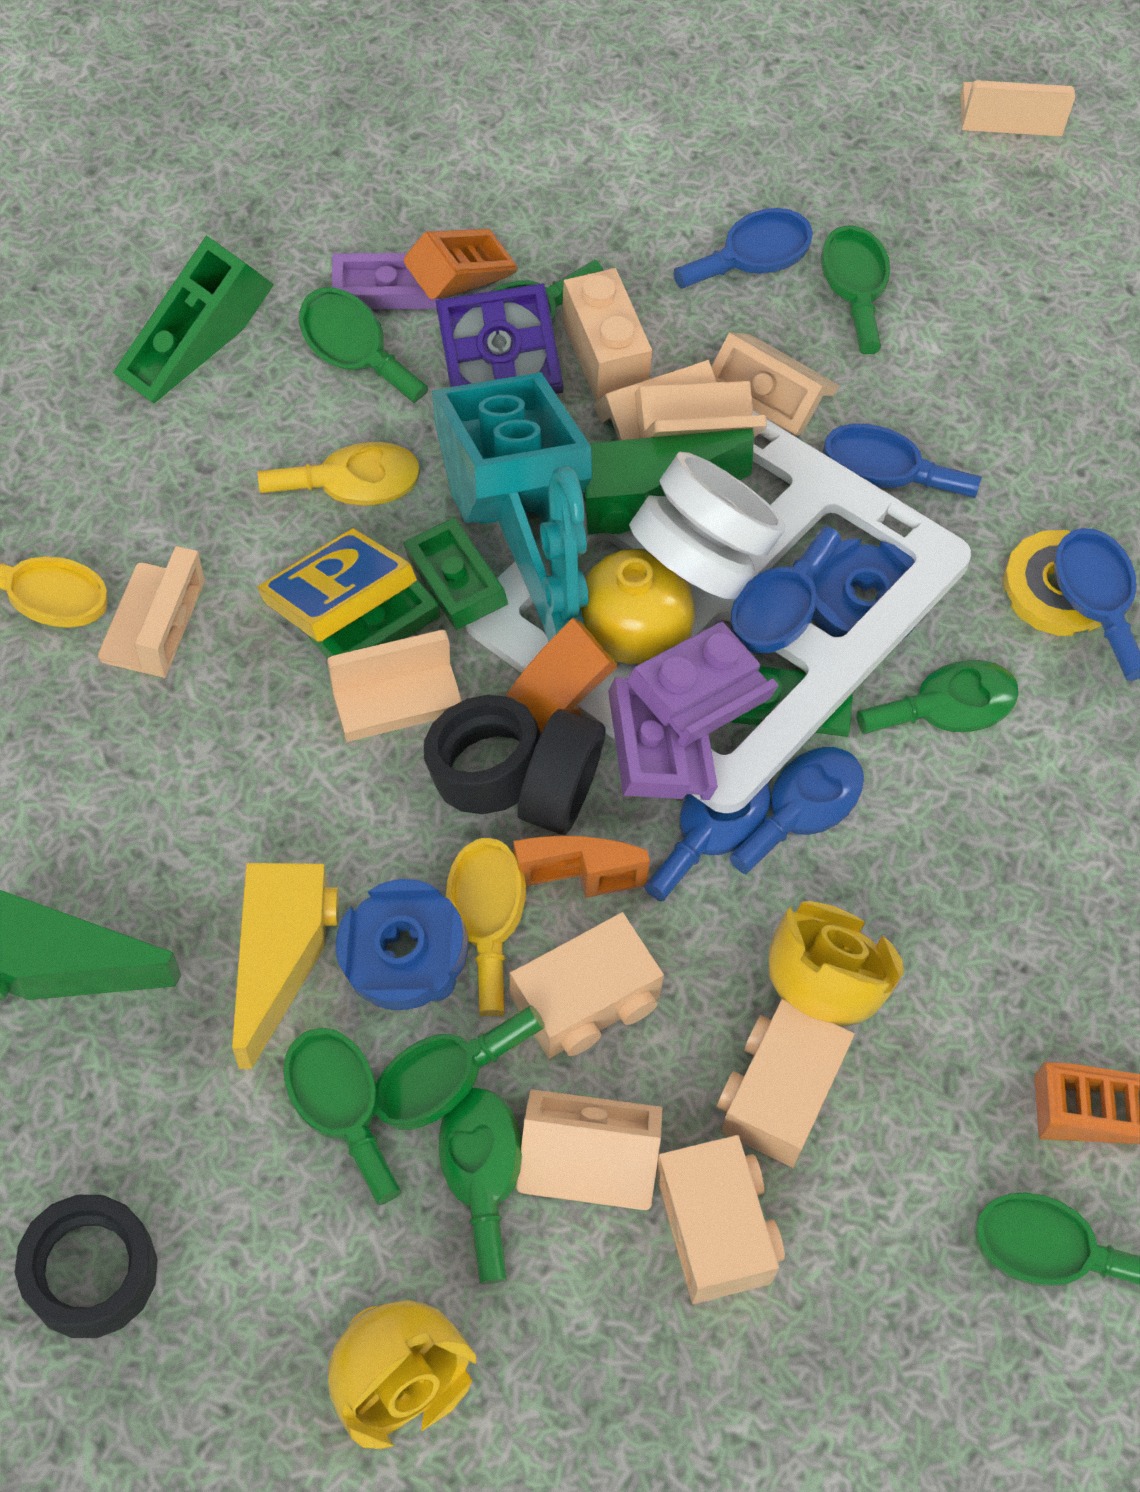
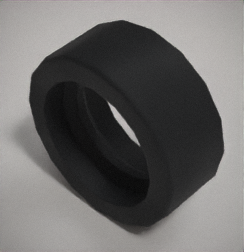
(466, 724)
(561, 771)
(55, 1224)

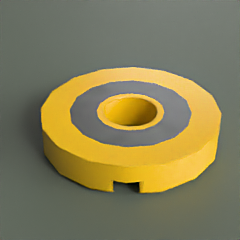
(1033, 595)

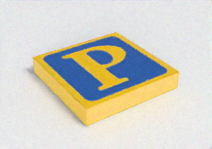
(337, 584)

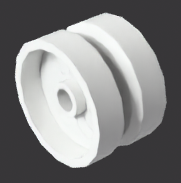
(707, 526)

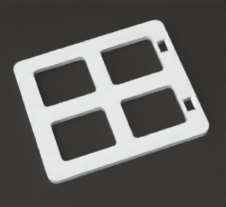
(831, 663)

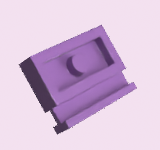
(701, 683)
(650, 755)

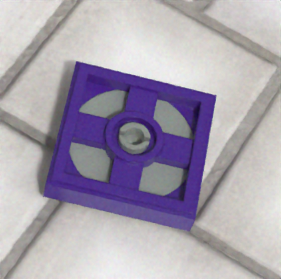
(499, 336)

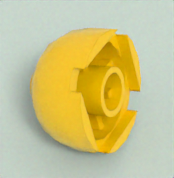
(637, 606)
(829, 966)
(394, 1367)

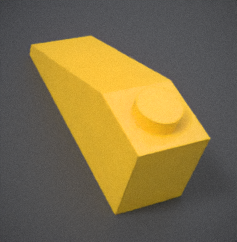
(279, 945)

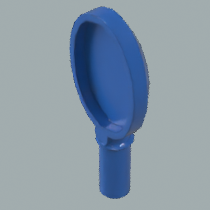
(755, 244)
(892, 460)
(1101, 586)
(781, 600)
(806, 800)
(709, 834)

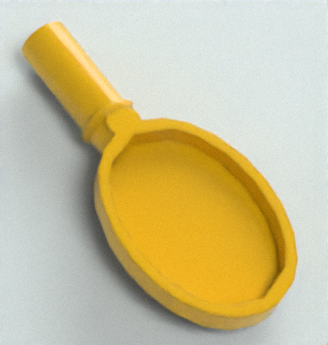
(353, 475)
(55, 591)
(490, 900)

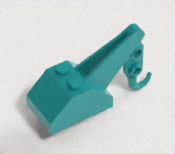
(515, 453)

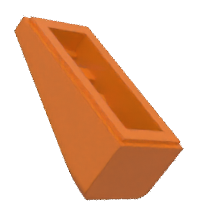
(449, 264)
(1057, 1124)

